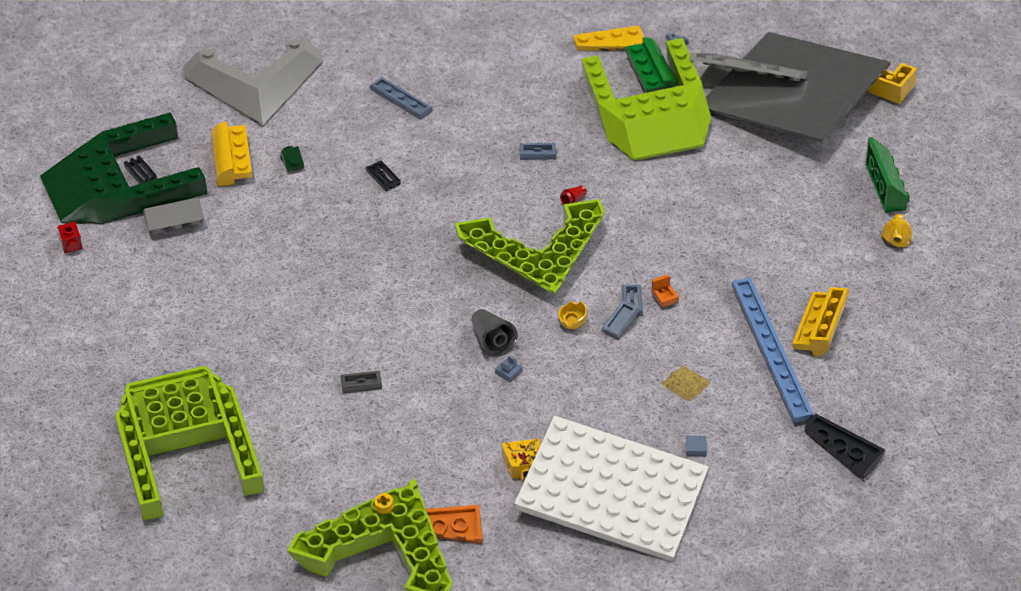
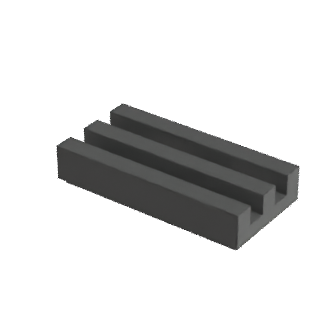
(361, 384)

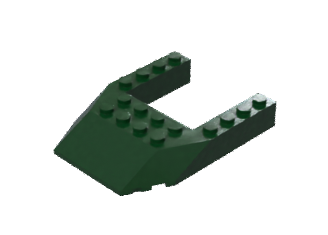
(93, 188)

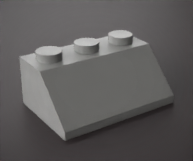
(173, 215)

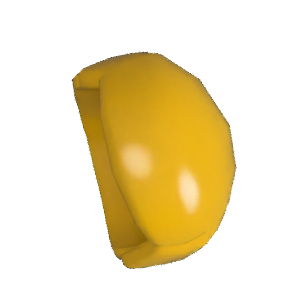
(573, 315)

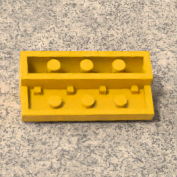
(230, 153)
(820, 320)

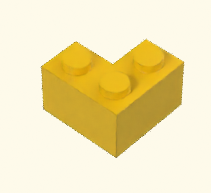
(895, 84)

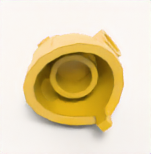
(897, 228)

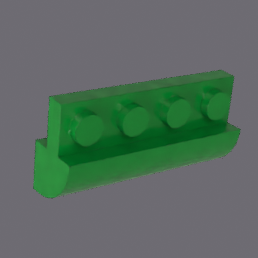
(651, 65)

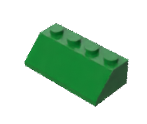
(885, 177)

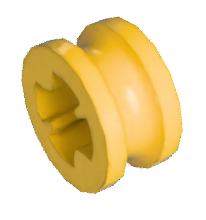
(383, 497)

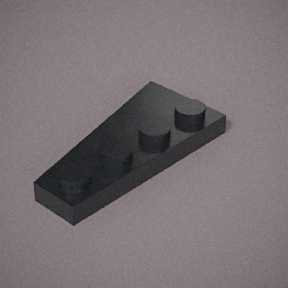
(847, 446)

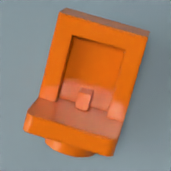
(663, 291)

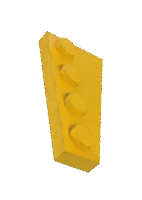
(608, 39)

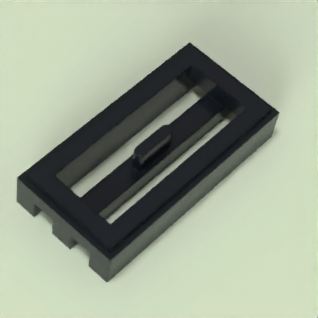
(144, 165)
(380, 177)

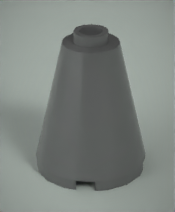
(494, 332)

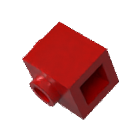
(69, 237)

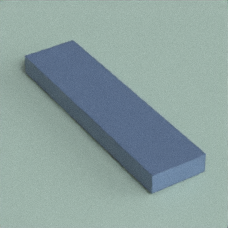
(401, 98)

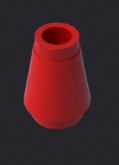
(573, 194)

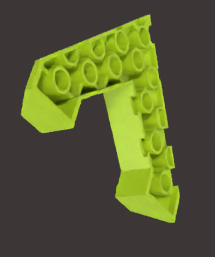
(544, 267)
(365, 528)

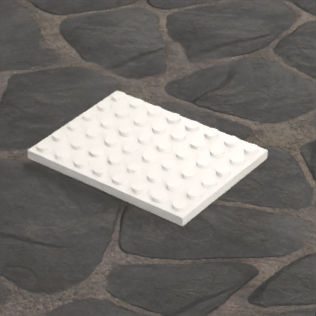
(612, 488)

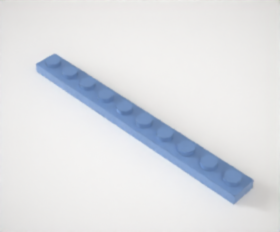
(772, 350)

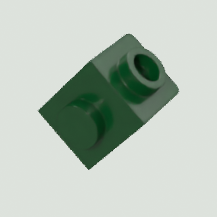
(292, 158)

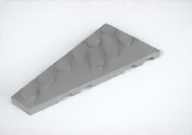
(747, 65)

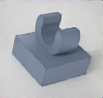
(509, 369)

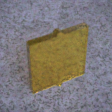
(686, 383)

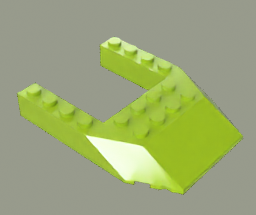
(655, 120)
(177, 414)

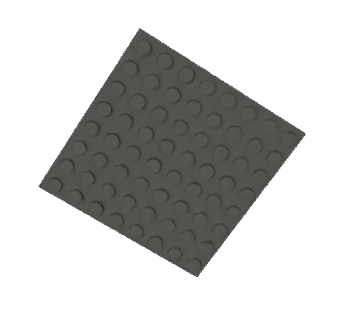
(801, 107)

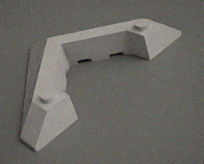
(260, 95)

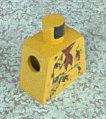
(519, 456)

